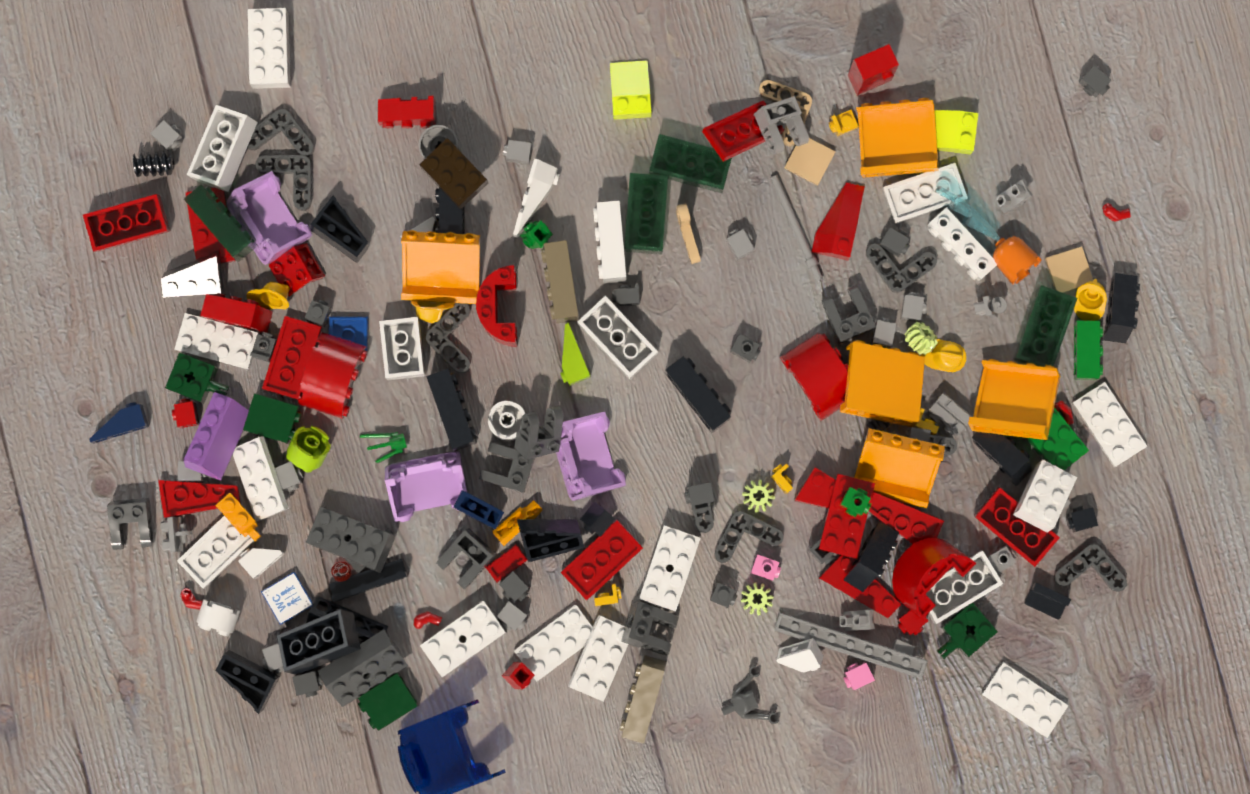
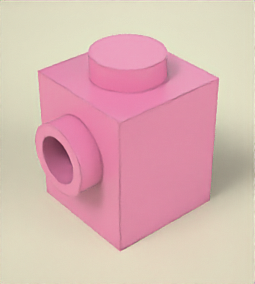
(765, 568)
(858, 676)

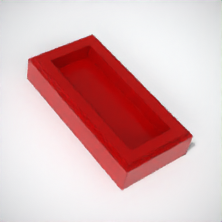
(506, 563)

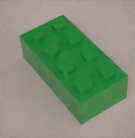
(1062, 445)

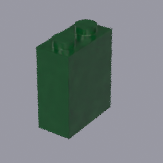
(272, 418)
(387, 702)

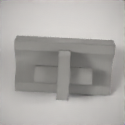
(1014, 196)
(990, 306)
(177, 534)
(857, 620)

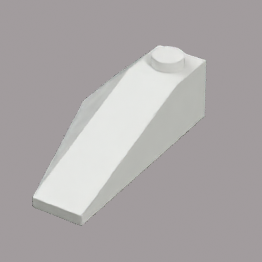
(540, 184)

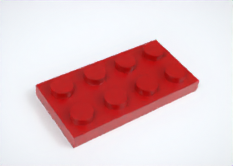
(736, 132)
(203, 239)
(291, 357)
(842, 531)
(601, 560)

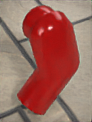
(1066, 411)
(189, 599)
(425, 618)

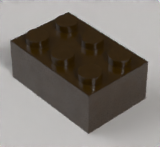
(453, 173)

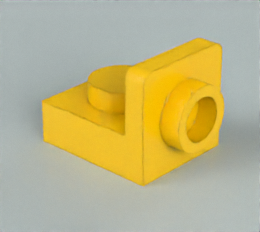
(843, 123)
(926, 424)
(782, 481)
(606, 599)

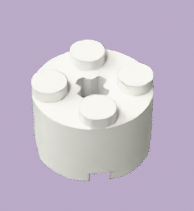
(496, 419)
(217, 617)

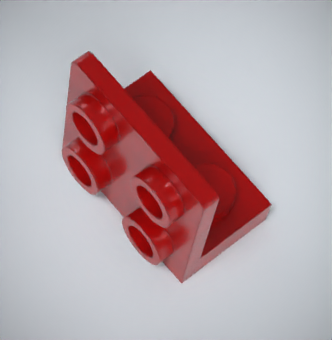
(296, 268)

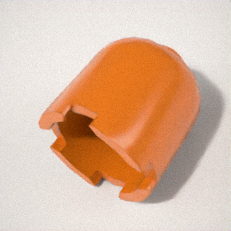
(1015, 258)

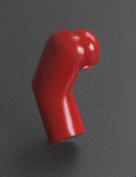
(1113, 214)

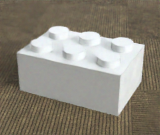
(402, 348)
(1045, 496)

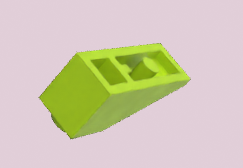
(572, 361)

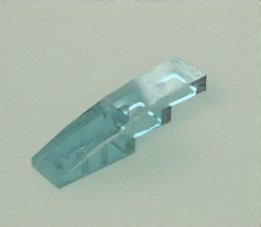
(971, 216)

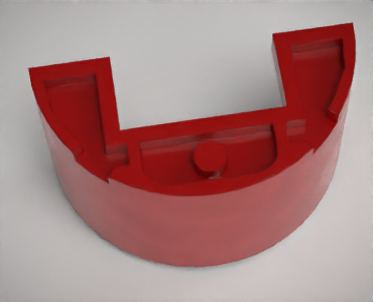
(487, 305)
(819, 374)
(330, 375)
(922, 568)

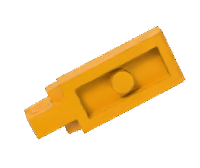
(238, 516)
(509, 528)

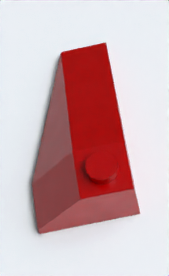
(838, 228)

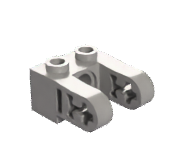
(779, 113)

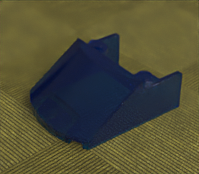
(438, 755)

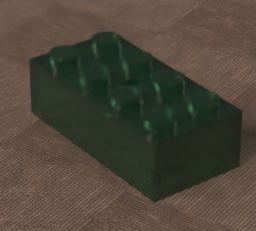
(673, 155)
(648, 195)
(223, 227)
(1049, 310)

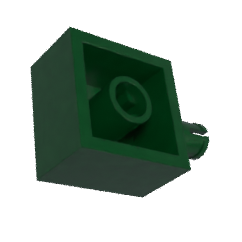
(204, 379)
(956, 631)

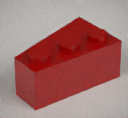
(407, 112)
(236, 312)
(816, 489)

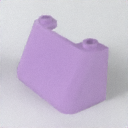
(266, 218)
(586, 457)
(424, 483)

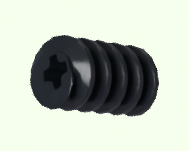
(153, 164)

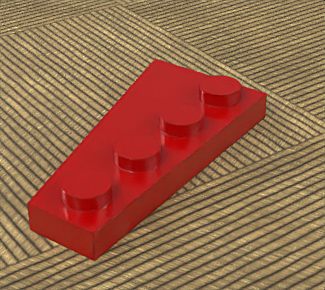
(188, 497)
(906, 520)
(874, 596)

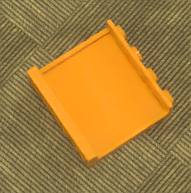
(897, 138)
(440, 267)
(884, 384)
(1015, 399)
(899, 466)

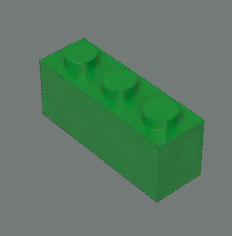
(1087, 350)

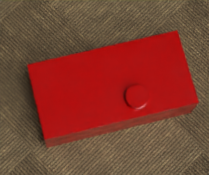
(873, 69)
(126, 223)
(1018, 534)

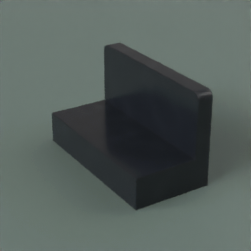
(1046, 601)

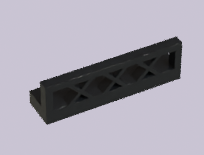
(368, 580)
(364, 631)

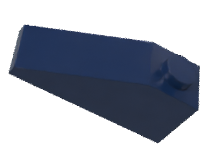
(123, 422)
(478, 509)

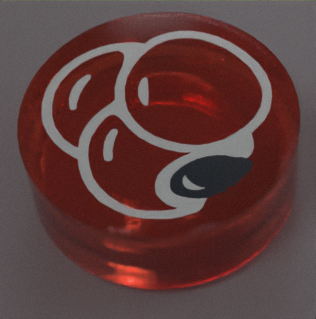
(341, 571)

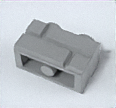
(949, 414)

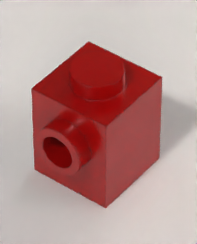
(185, 413)
(911, 623)
(518, 675)

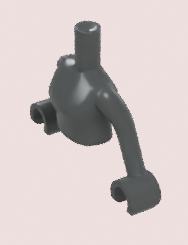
(746, 702)

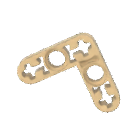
(800, 95)
(684, 222)

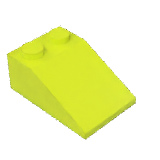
(630, 90)
(956, 131)

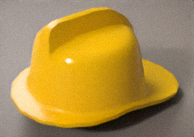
(271, 296)
(1090, 301)
(430, 311)
(946, 356)

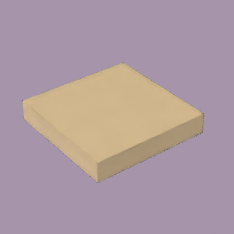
(810, 161)
(1069, 270)

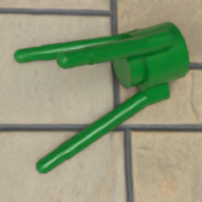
(396, 442)

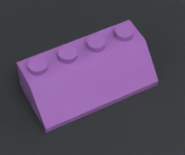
(216, 437)

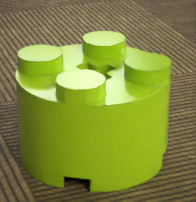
(308, 448)

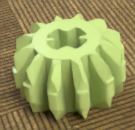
(921, 338)
(754, 490)
(763, 600)

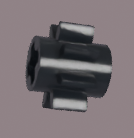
(877, 424)

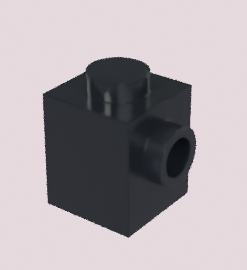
(597, 519)
(1081, 519)

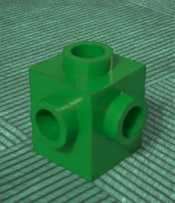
(535, 234)
(848, 502)

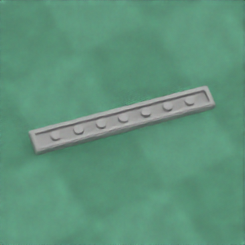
(851, 645)

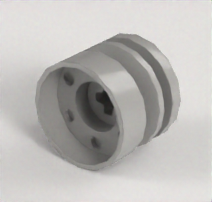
(433, 136)

